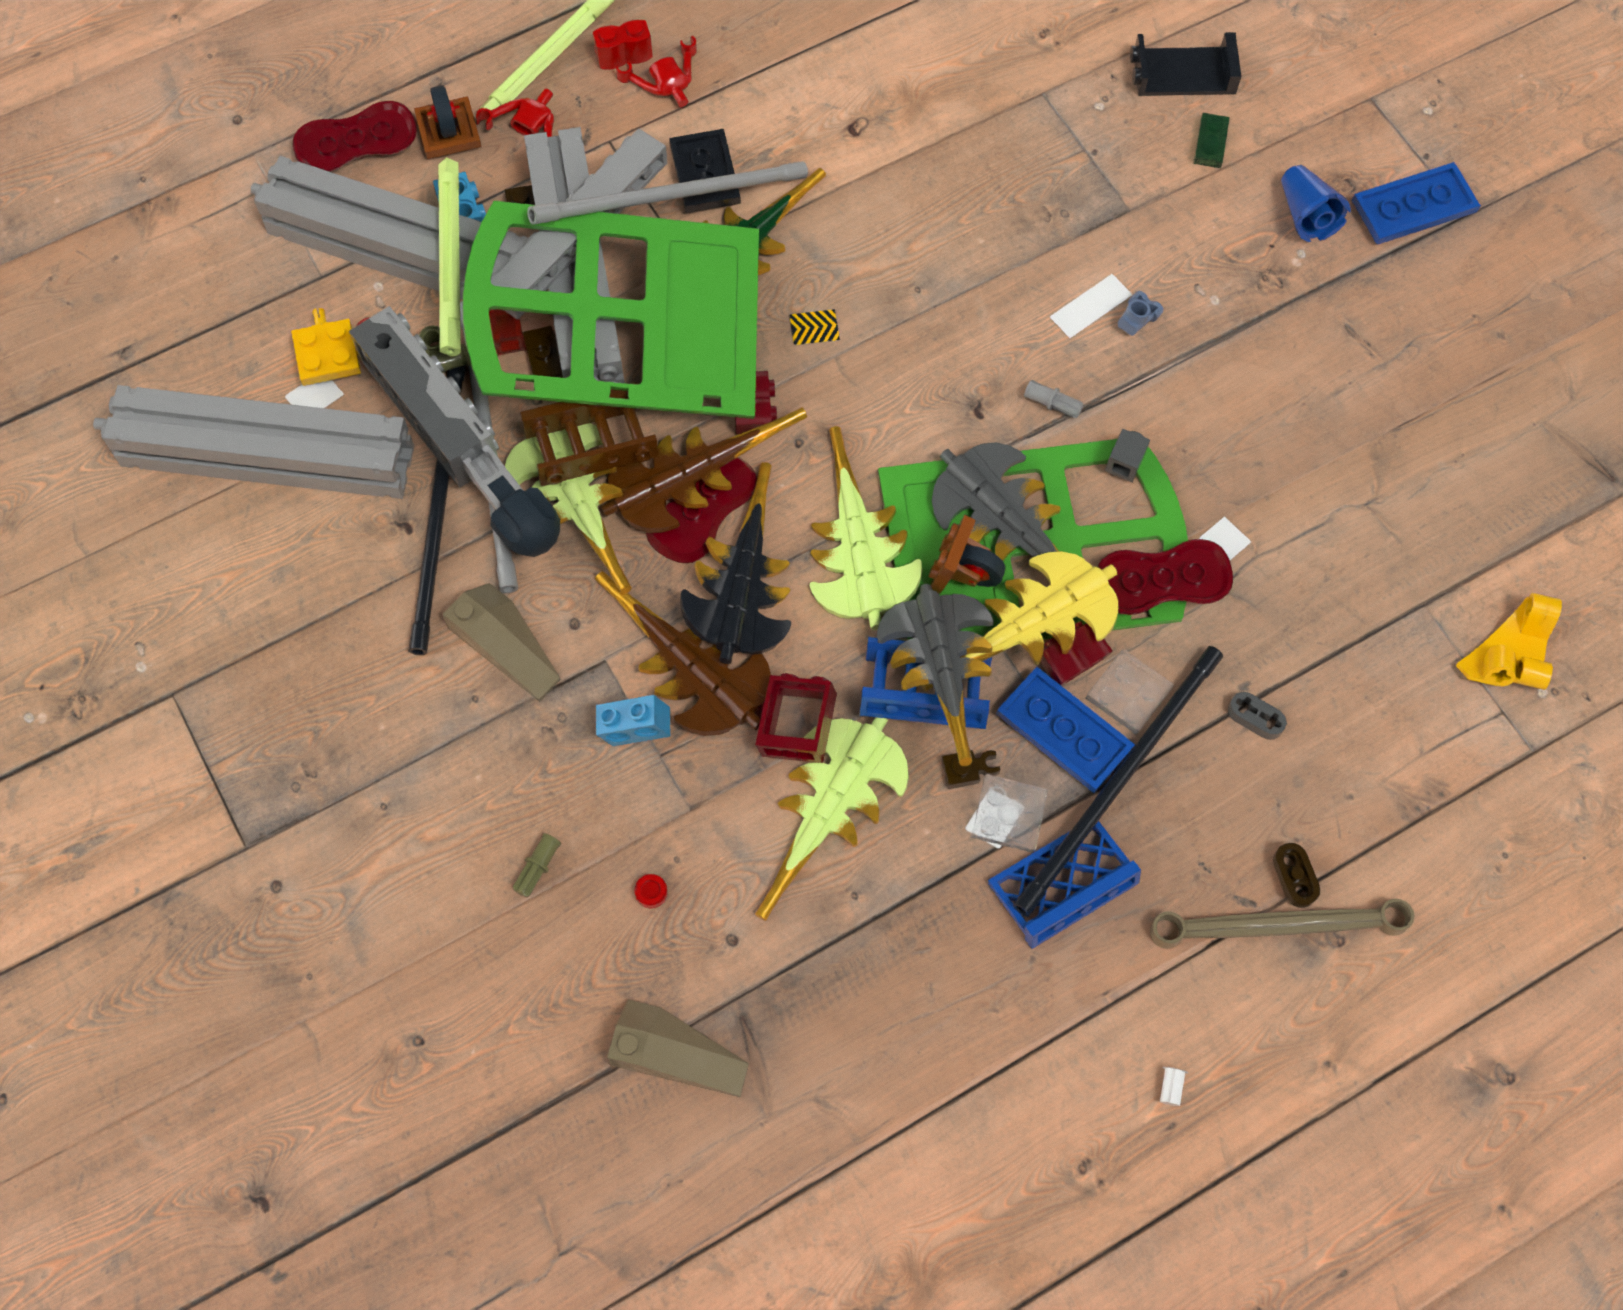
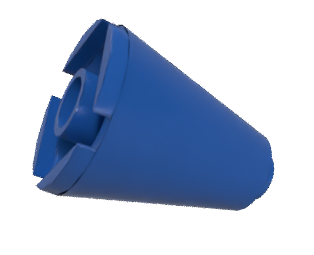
(1313, 204)

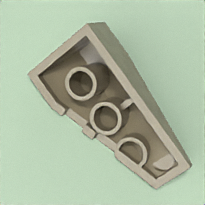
(499, 633)
(667, 1048)

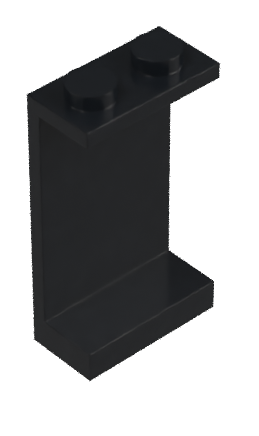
(1186, 69)

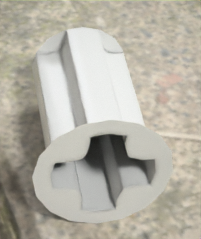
(1172, 1086)

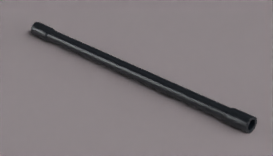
(421, 627)
(1037, 888)

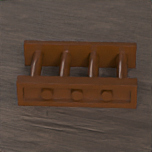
(567, 416)

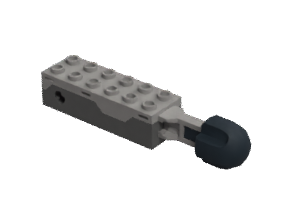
(452, 430)

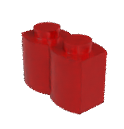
(622, 44)

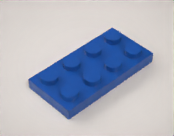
(1415, 203)
(1065, 729)

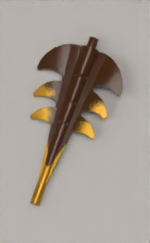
(676, 475)
(724, 694)

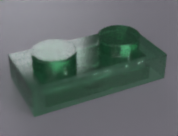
(1211, 140)

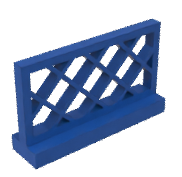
(1074, 906)

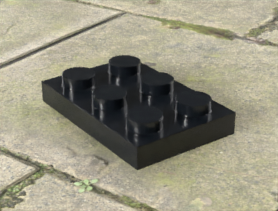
(704, 157)

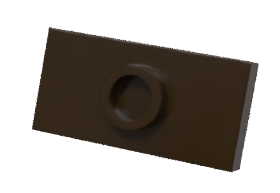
(543, 352)

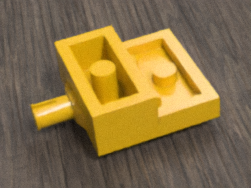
(325, 350)

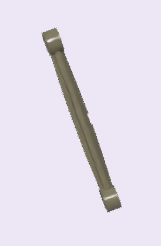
(1283, 923)

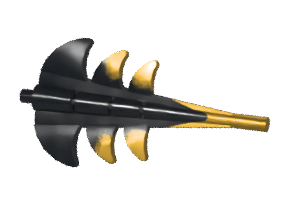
(734, 618)

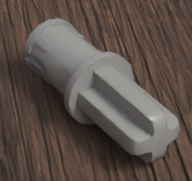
(1053, 399)

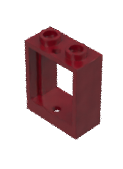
(793, 747)

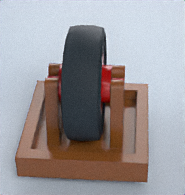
(447, 125)
(965, 560)

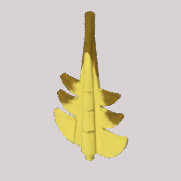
(1073, 592)

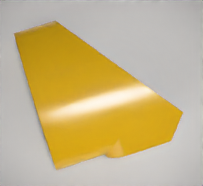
(1517, 647)

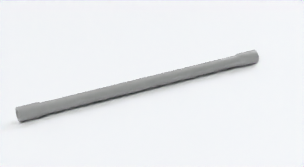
(554, 211)
(505, 565)

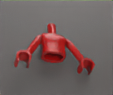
(666, 74)
(529, 118)

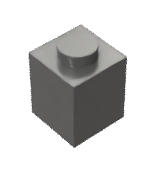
(1127, 455)

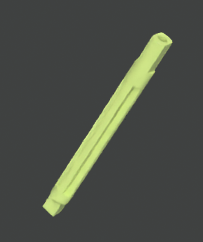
(547, 53)
(449, 258)

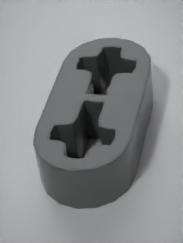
(1257, 715)

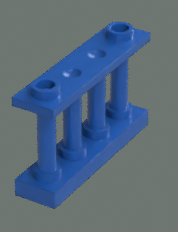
(909, 704)

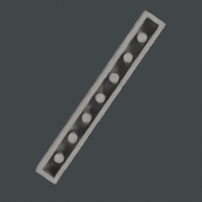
(552, 252)

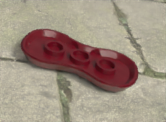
(377, 130)
(688, 541)
(1189, 572)

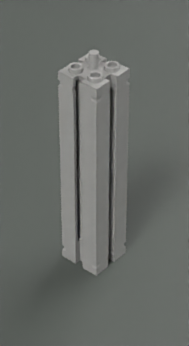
(556, 172)
(363, 223)
(258, 441)

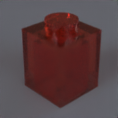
(506, 332)

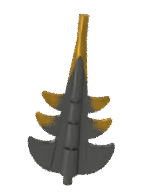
(976, 483)
(938, 644)

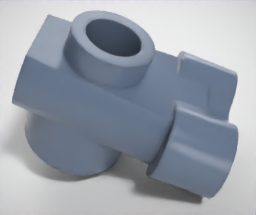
(1139, 313)

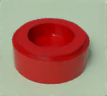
(651, 891)

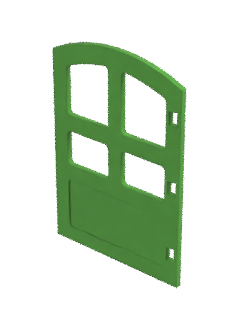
(693, 314)
(911, 493)

